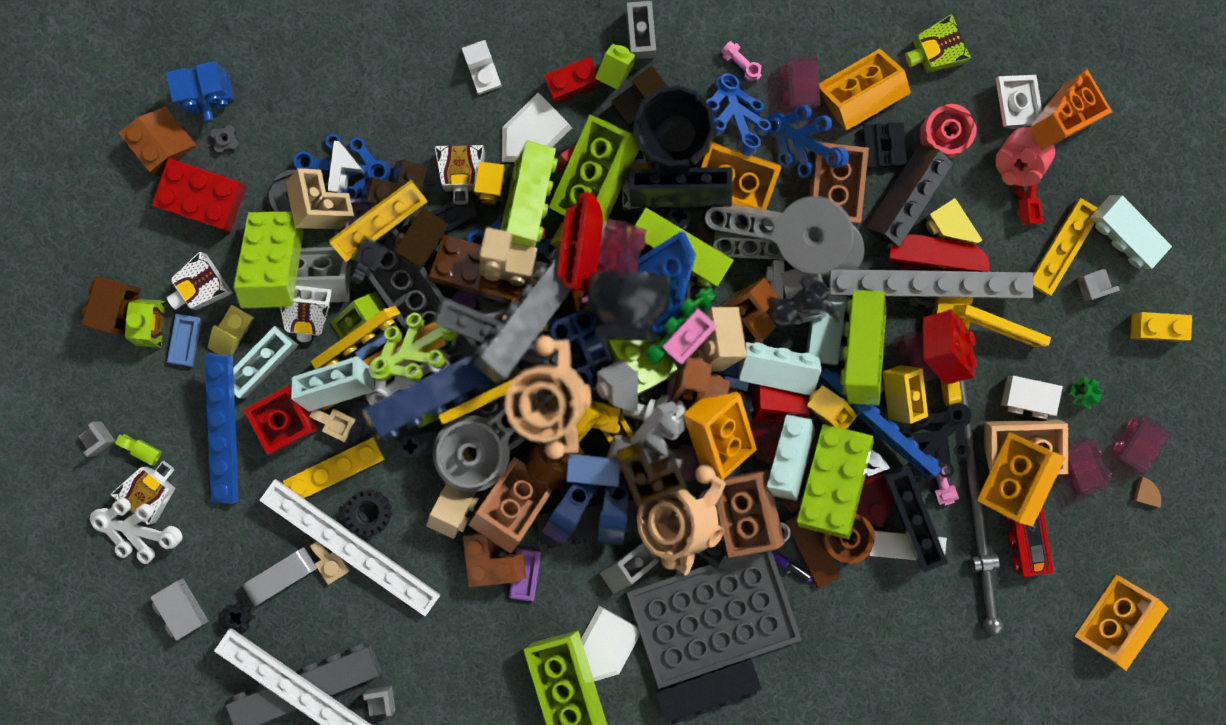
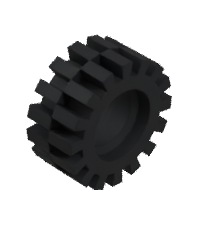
(357, 523)

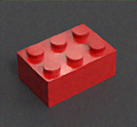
(199, 195)

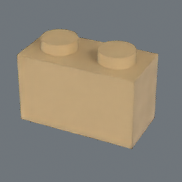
(450, 511)

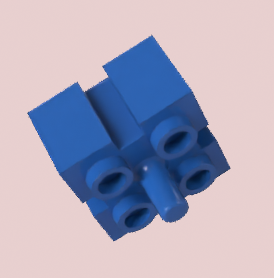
(201, 87)

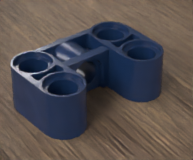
(591, 348)
(569, 512)
(614, 512)

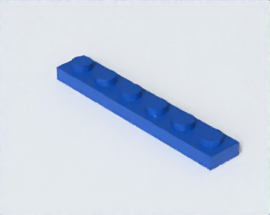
(221, 428)
(887, 430)

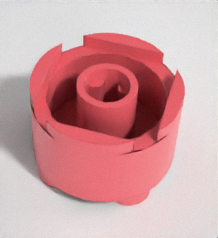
(960, 127)
(1022, 160)

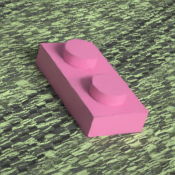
(689, 335)

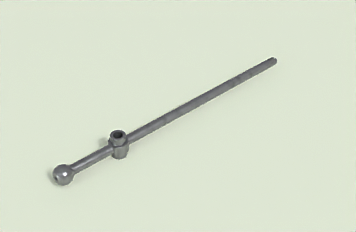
(984, 561)

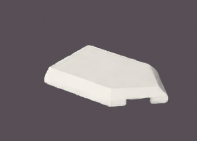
(535, 123)
(608, 643)

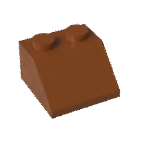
(157, 138)

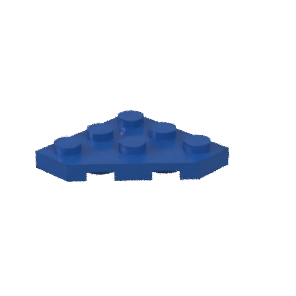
(675, 260)

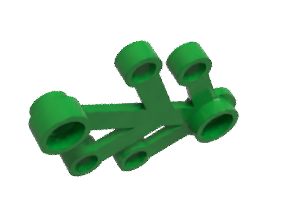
(702, 301)

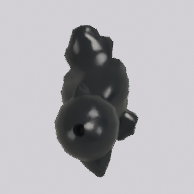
(809, 299)

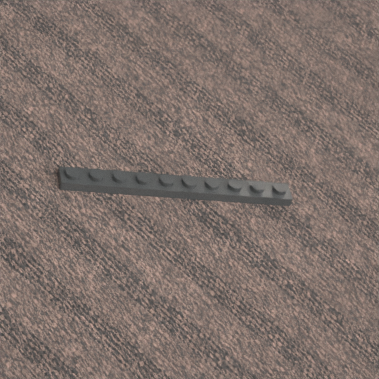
(478, 328)

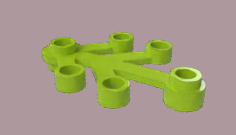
(409, 351)

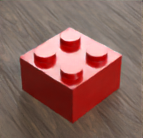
(949, 347)
(279, 420)

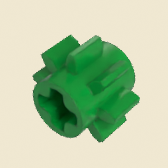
(1086, 392)

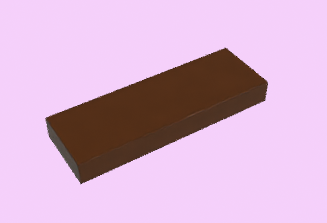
(816, 558)

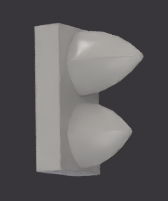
(660, 420)

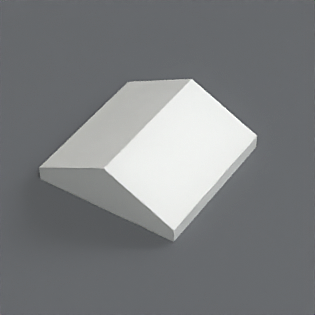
(1018, 100)

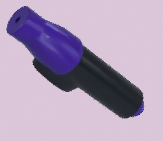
(790, 567)

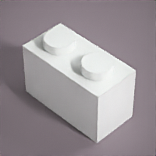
(1031, 396)

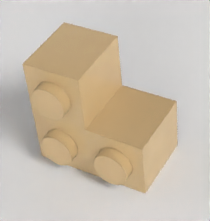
(313, 205)
(506, 259)
(726, 342)

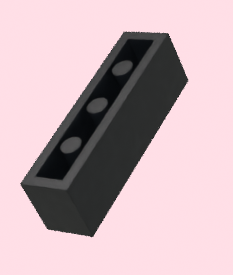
(680, 187)
(909, 195)
(915, 518)
(588, 524)
(708, 690)

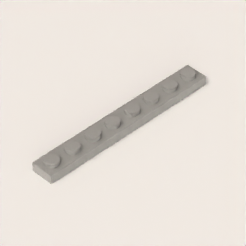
(933, 283)

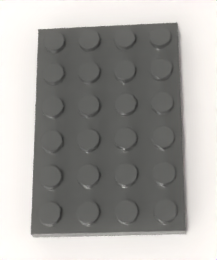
(713, 617)

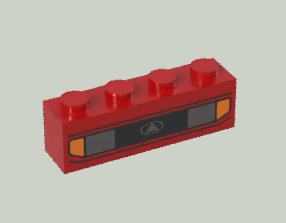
(1030, 547)

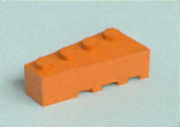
(1069, 111)

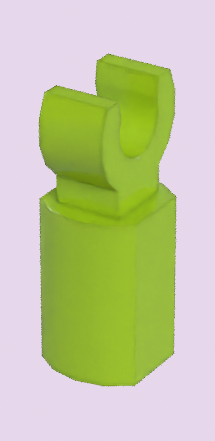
(139, 449)

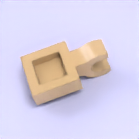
(336, 424)
(330, 565)

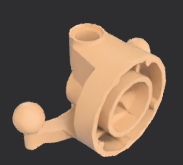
(545, 423)
(694, 529)

